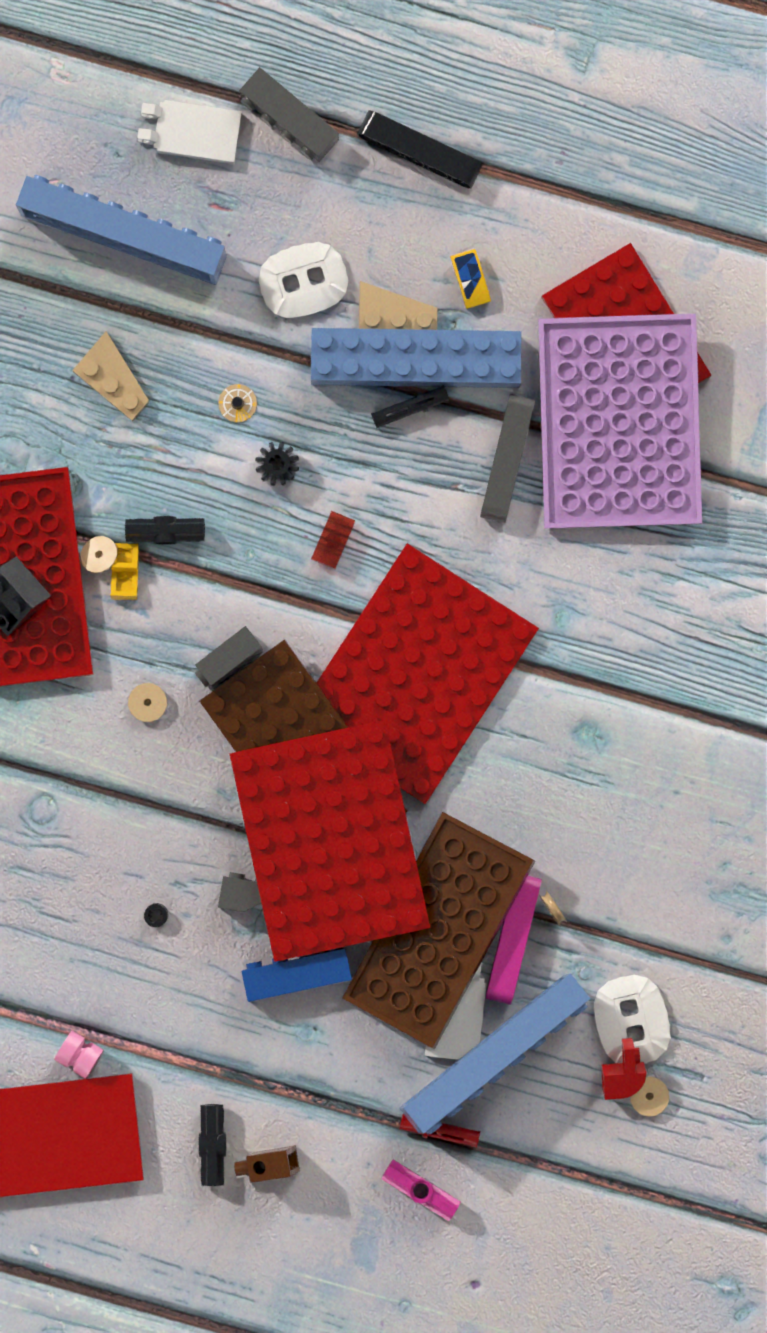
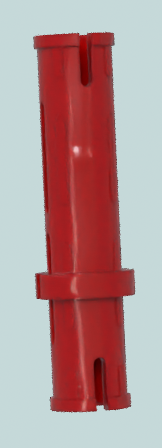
(446, 1132)

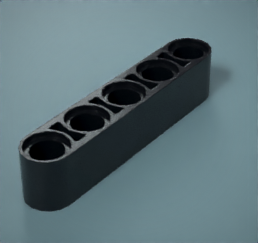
(419, 149)

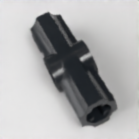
(165, 530)
(212, 1144)

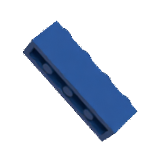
(295, 974)

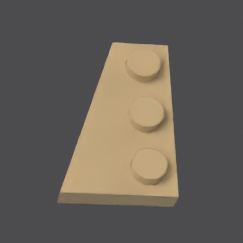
(393, 311)
(111, 378)

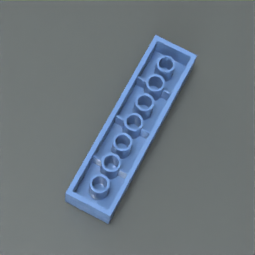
(121, 230)
(415, 358)
(494, 1053)

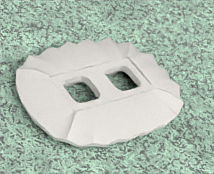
(309, 297)
(651, 1015)

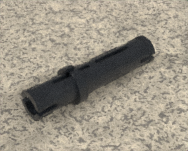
(440, 395)

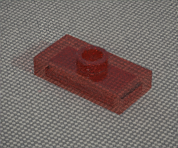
(333, 540)

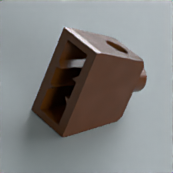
(278, 1164)

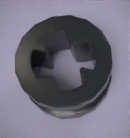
(153, 907)

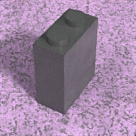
(228, 658)

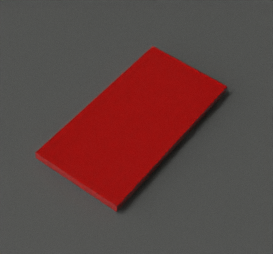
(69, 1135)

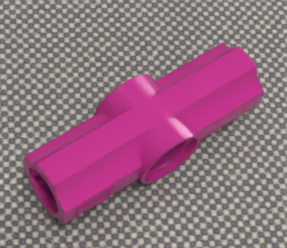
(405, 1181)

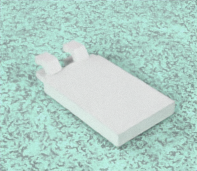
(192, 131)
(465, 1025)

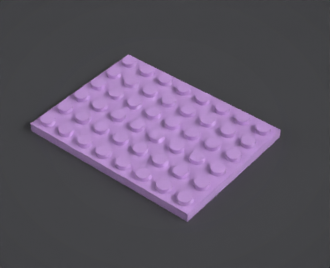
(620, 421)

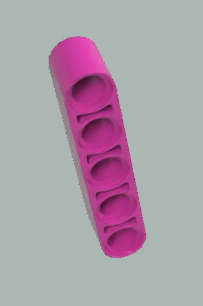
(513, 943)

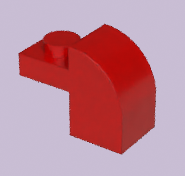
(624, 1078)

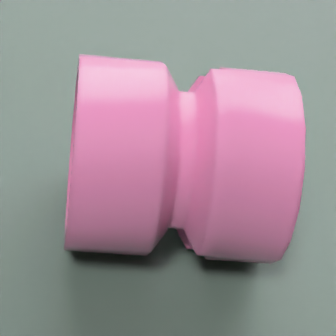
(78, 1054)

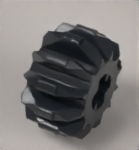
(285, 460)

